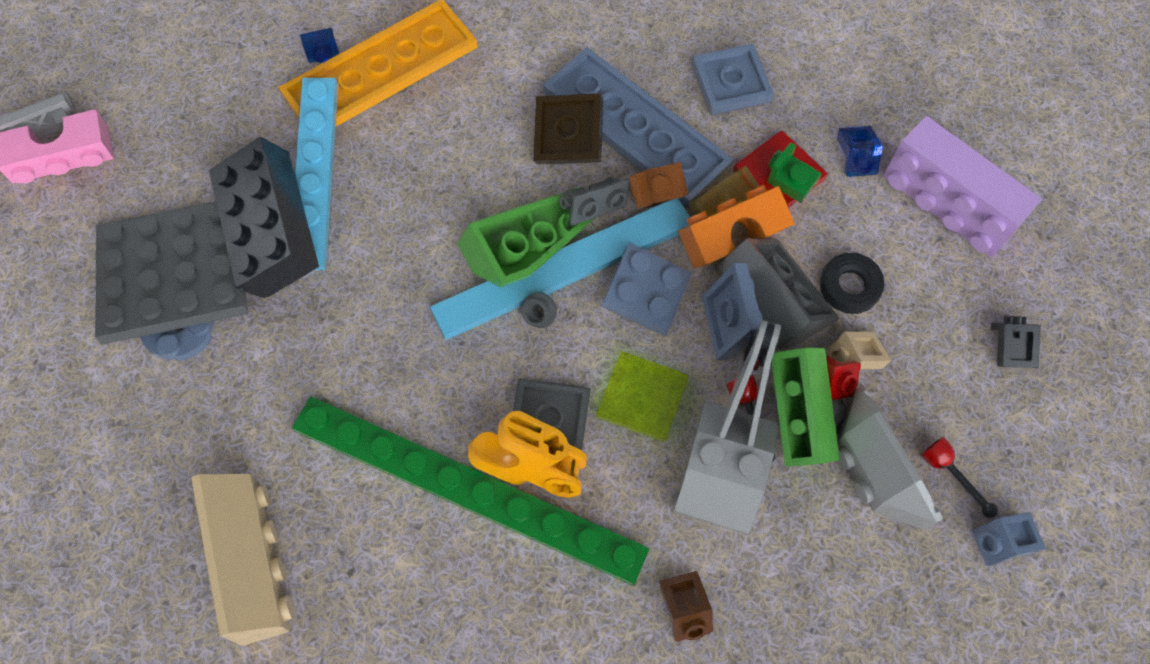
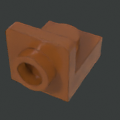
(658, 184)

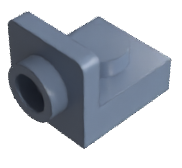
(1008, 538)

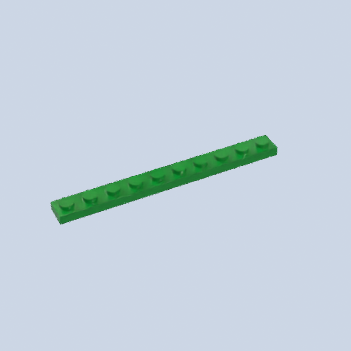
(472, 491)

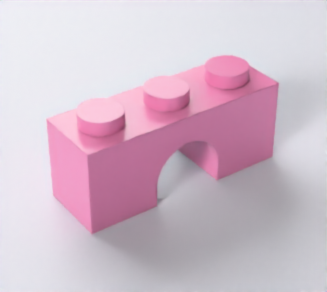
(82, 143)

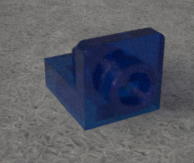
(861, 149)

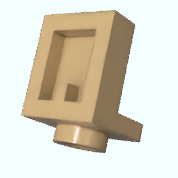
(861, 347)

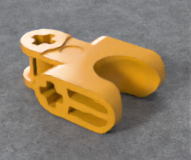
(531, 453)

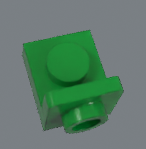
(792, 174)

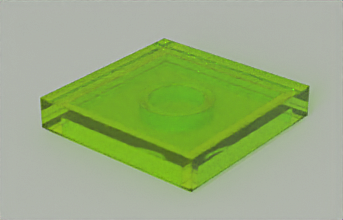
(642, 396)

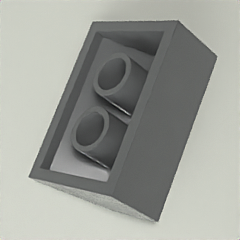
(782, 290)

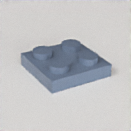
(732, 79)
(646, 289)
(732, 311)

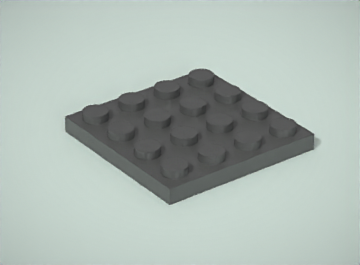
(163, 274)

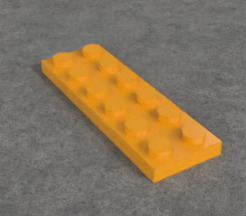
(389, 60)

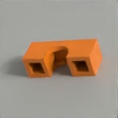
(710, 237)

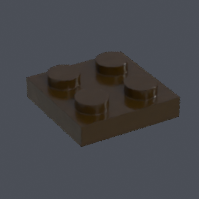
(568, 129)

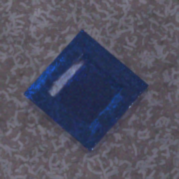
(319, 45)

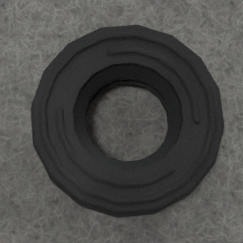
(859, 265)

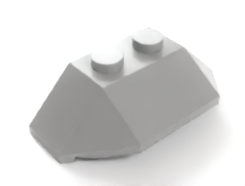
(881, 466)

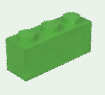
(805, 407)

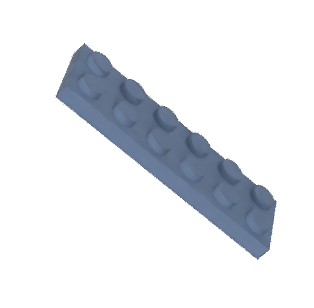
(641, 125)

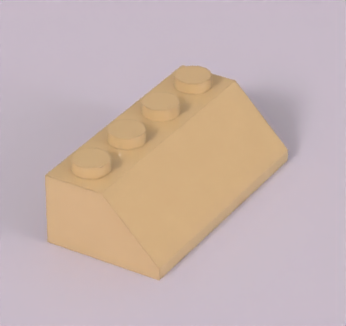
(241, 557)

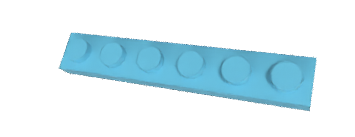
(316, 158)

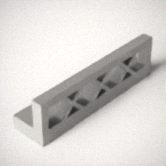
(42, 117)

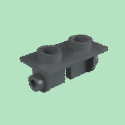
(597, 201)

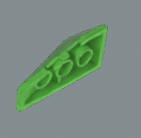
(517, 240)

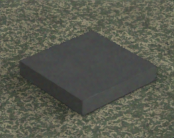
(555, 405)

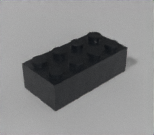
(263, 218)

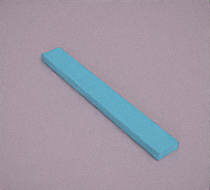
(564, 268)

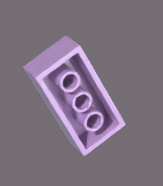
(960, 186)

